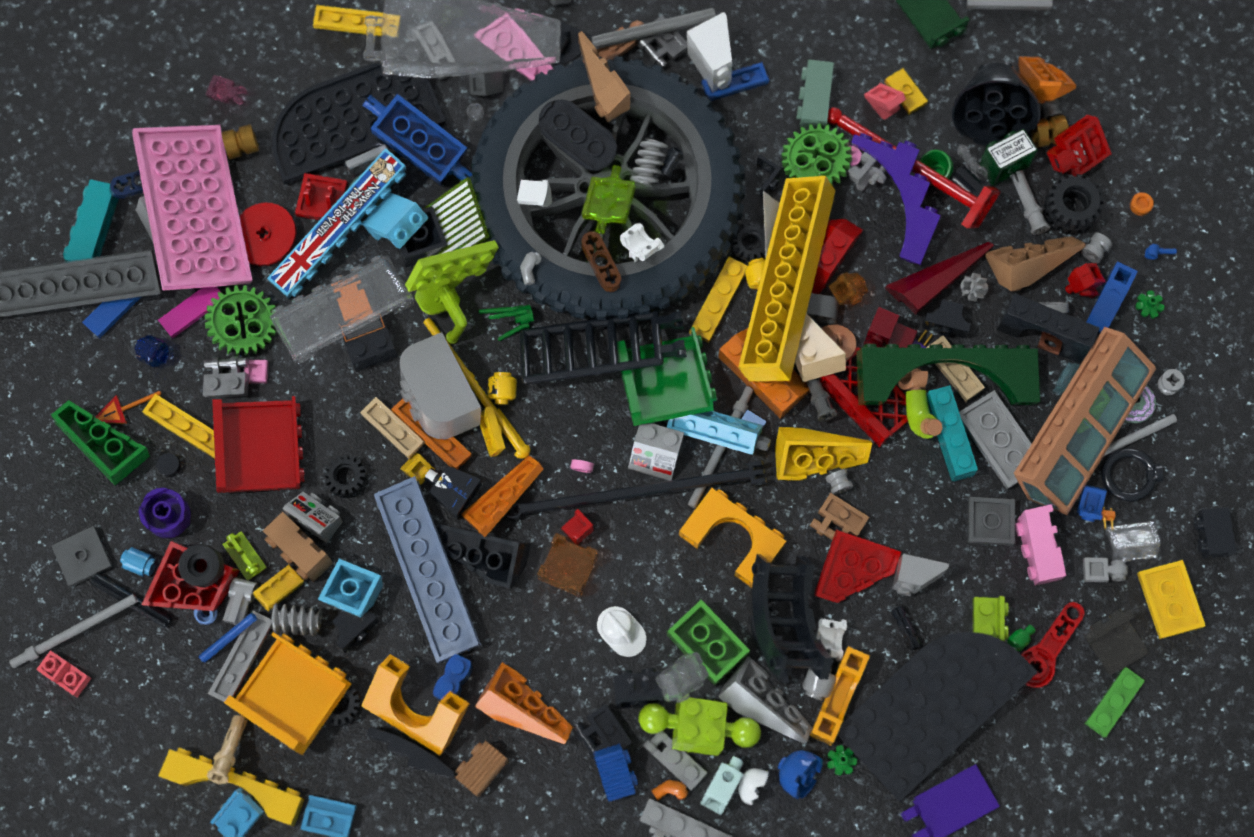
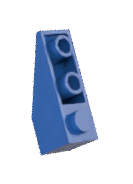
(1111, 296)

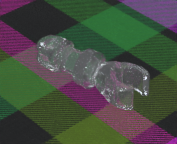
(971, 162)

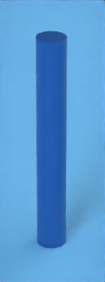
(228, 637)

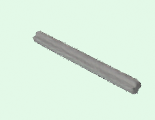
(652, 28)

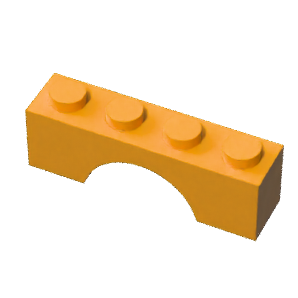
(835, 706)

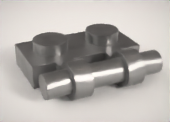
(670, 42)
(226, 384)

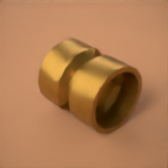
(1048, 130)
(240, 141)

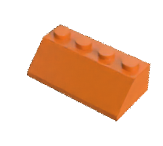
(777, 395)

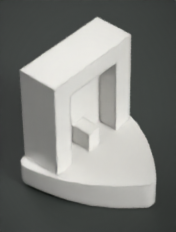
(535, 193)

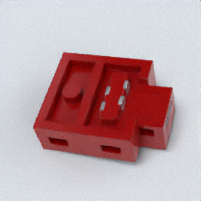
(1079, 147)

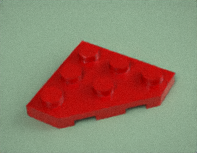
(853, 566)

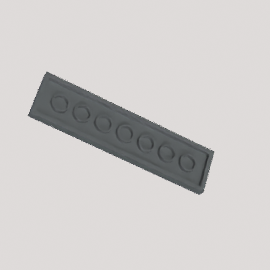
(78, 282)

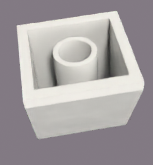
(711, 52)

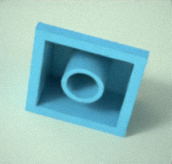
(351, 588)

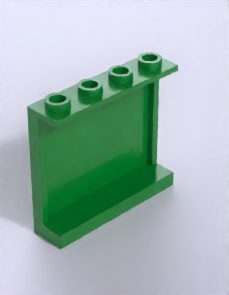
(669, 390)

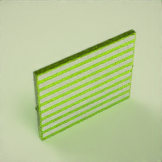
(460, 217)

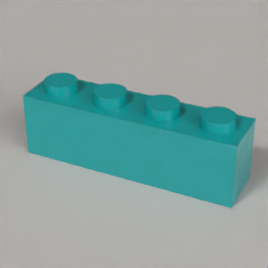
(92, 222)
(953, 437)

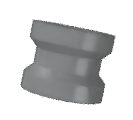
(1169, 387)
(839, 481)

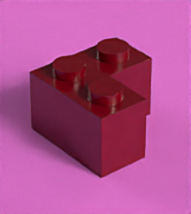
(886, 330)

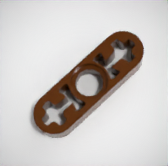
(600, 271)

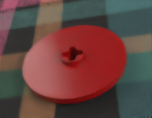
(280, 231)

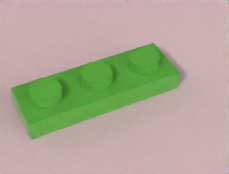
(1114, 702)

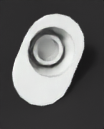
(621, 631)

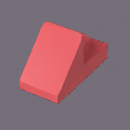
(885, 100)

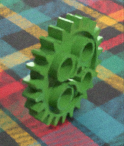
(816, 155)
(220, 323)

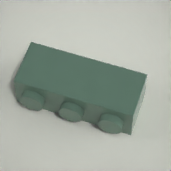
(815, 93)

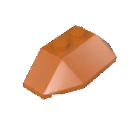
(1044, 78)

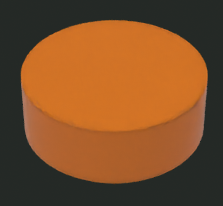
(1141, 204)

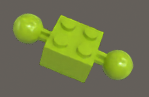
(699, 726)

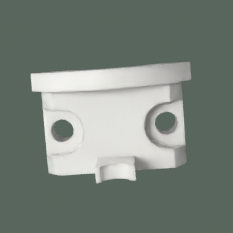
(639, 243)
(832, 636)

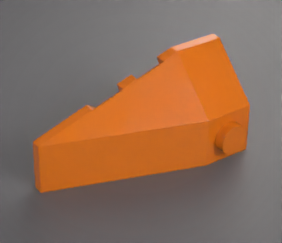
(514, 703)

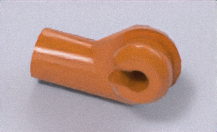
(671, 787)

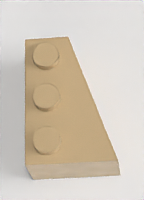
(818, 353)

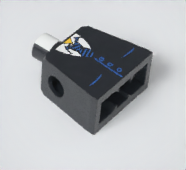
(453, 489)

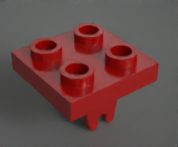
(318, 195)

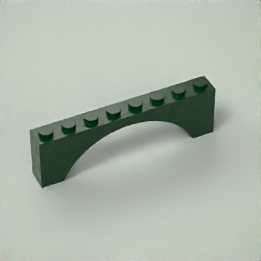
(1009, 368)

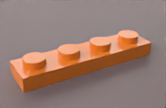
(448, 449)

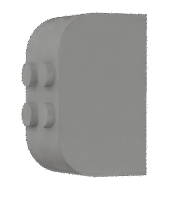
(437, 389)

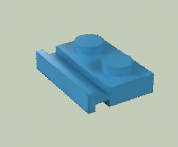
(237, 815)
(328, 817)

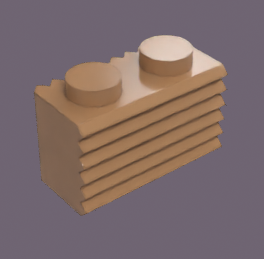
(481, 768)

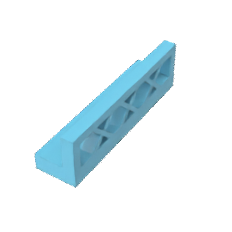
(719, 429)

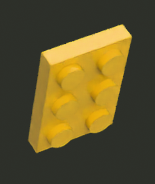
(1171, 599)

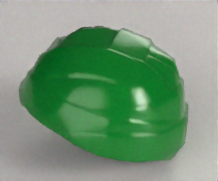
(939, 162)

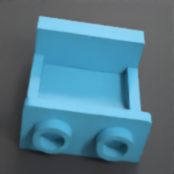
(395, 220)

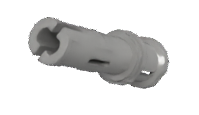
(1033, 211)

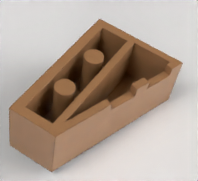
(297, 547)

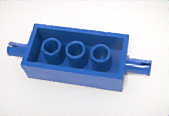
(418, 139)

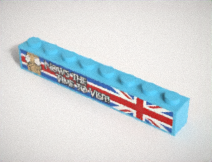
(337, 223)

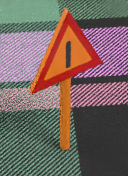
(114, 412)

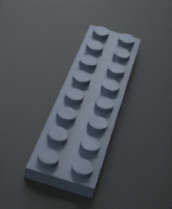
(427, 569)

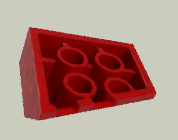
(172, 591)

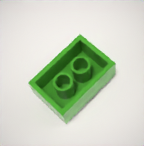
(706, 634)

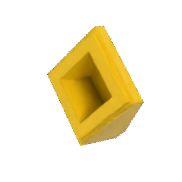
(417, 467)

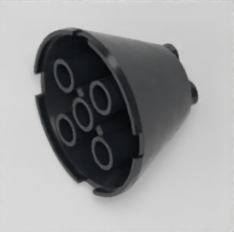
(995, 105)

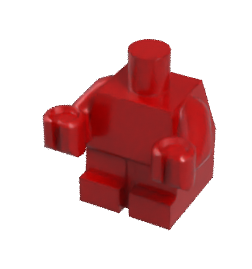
(1084, 280)

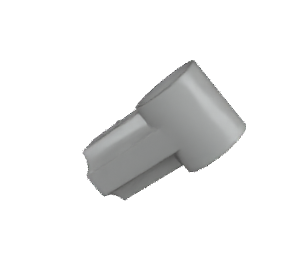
(240, 598)

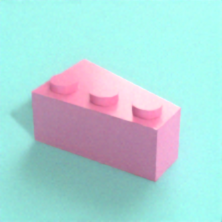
(1040, 545)

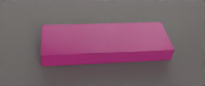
(188, 311)

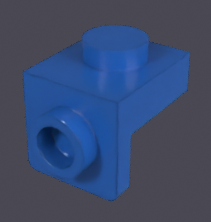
(1091, 503)

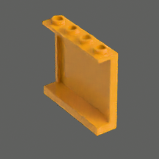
(290, 694)

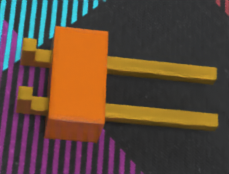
(1108, 515)

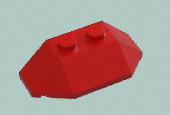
(837, 243)

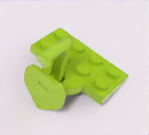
(440, 274)

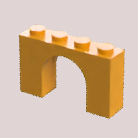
(717, 509)
(386, 702)

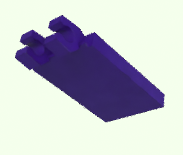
(952, 804)

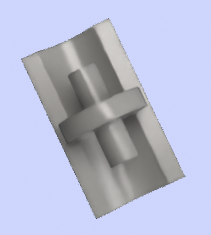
(868, 174)

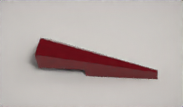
(925, 285)

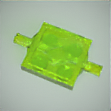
(608, 199)

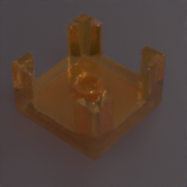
(567, 565)

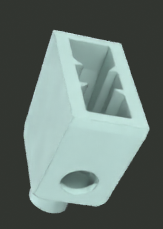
(720, 791)

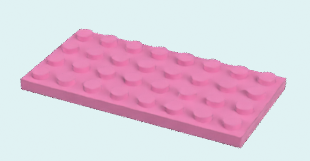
(191, 207)

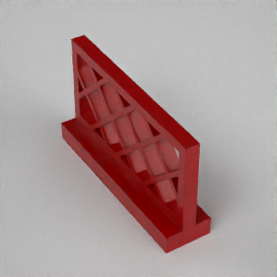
(860, 413)

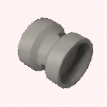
(1096, 248)

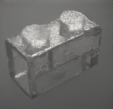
(682, 677)

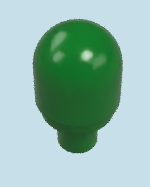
(1020, 638)

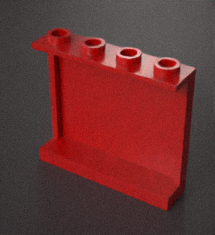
(257, 446)

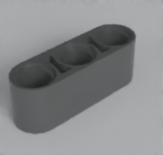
(823, 308)

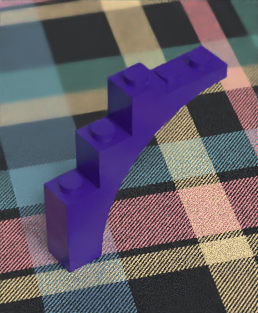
(899, 164)

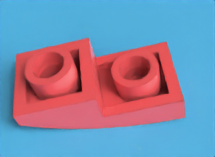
(63, 674)

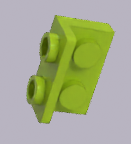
(990, 616)

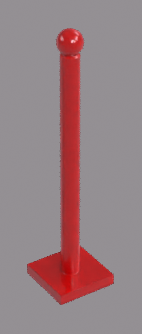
(978, 206)

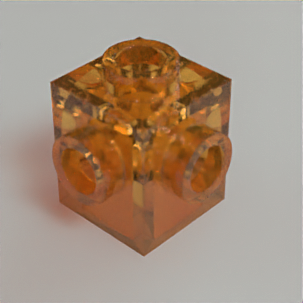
(849, 288)

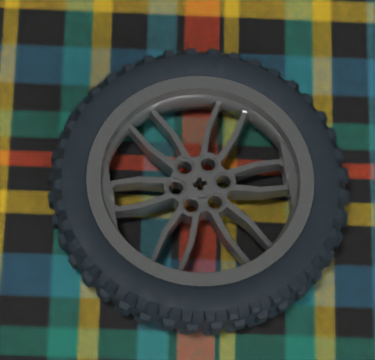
(710, 178)

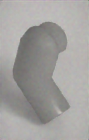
(530, 260)

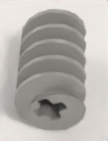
(648, 162)
(296, 621)

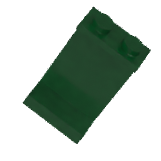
(934, 20)

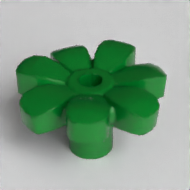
(1149, 304)
(839, 765)

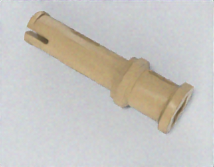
(225, 757)

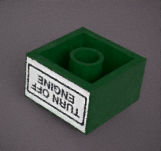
(1008, 156)

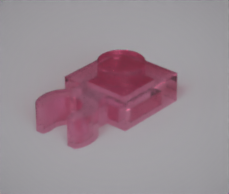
(223, 89)

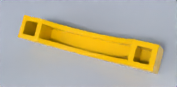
(277, 804)

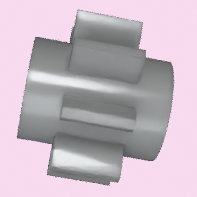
(974, 287)

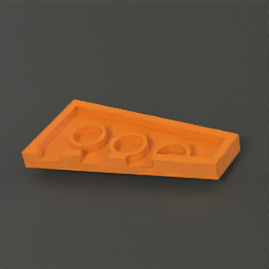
(499, 499)

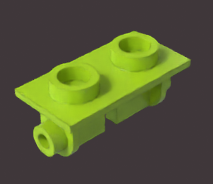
(244, 555)

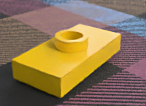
(903, 83)
(491, 432)
(278, 587)

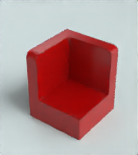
(578, 527)

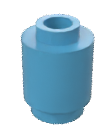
(138, 562)

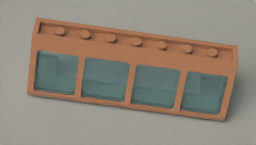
(1084, 421)

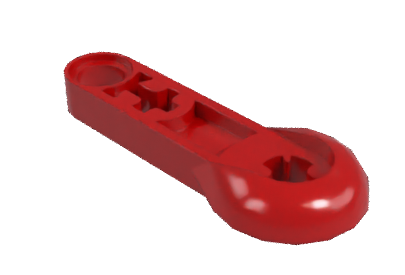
(1050, 645)

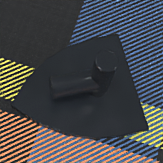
(569, 43)

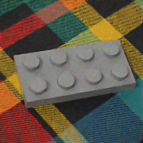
(996, 436)

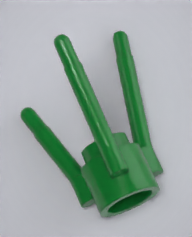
(521, 314)

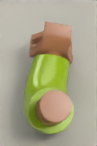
(917, 407)

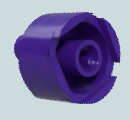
(152, 513)

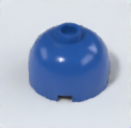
(798, 772)

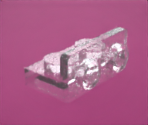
(1134, 541)

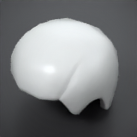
(749, 782)

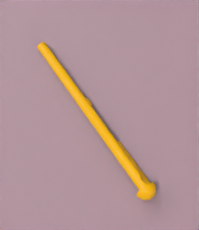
(522, 449)

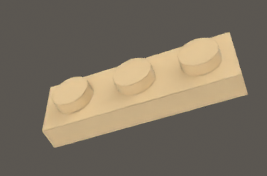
(959, 376)
(392, 428)

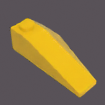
(810, 452)

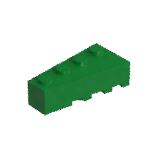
(106, 447)

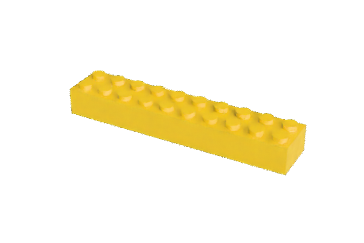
(787, 279)

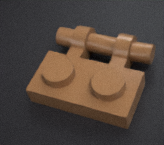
(842, 515)

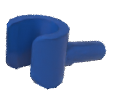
(1153, 251)

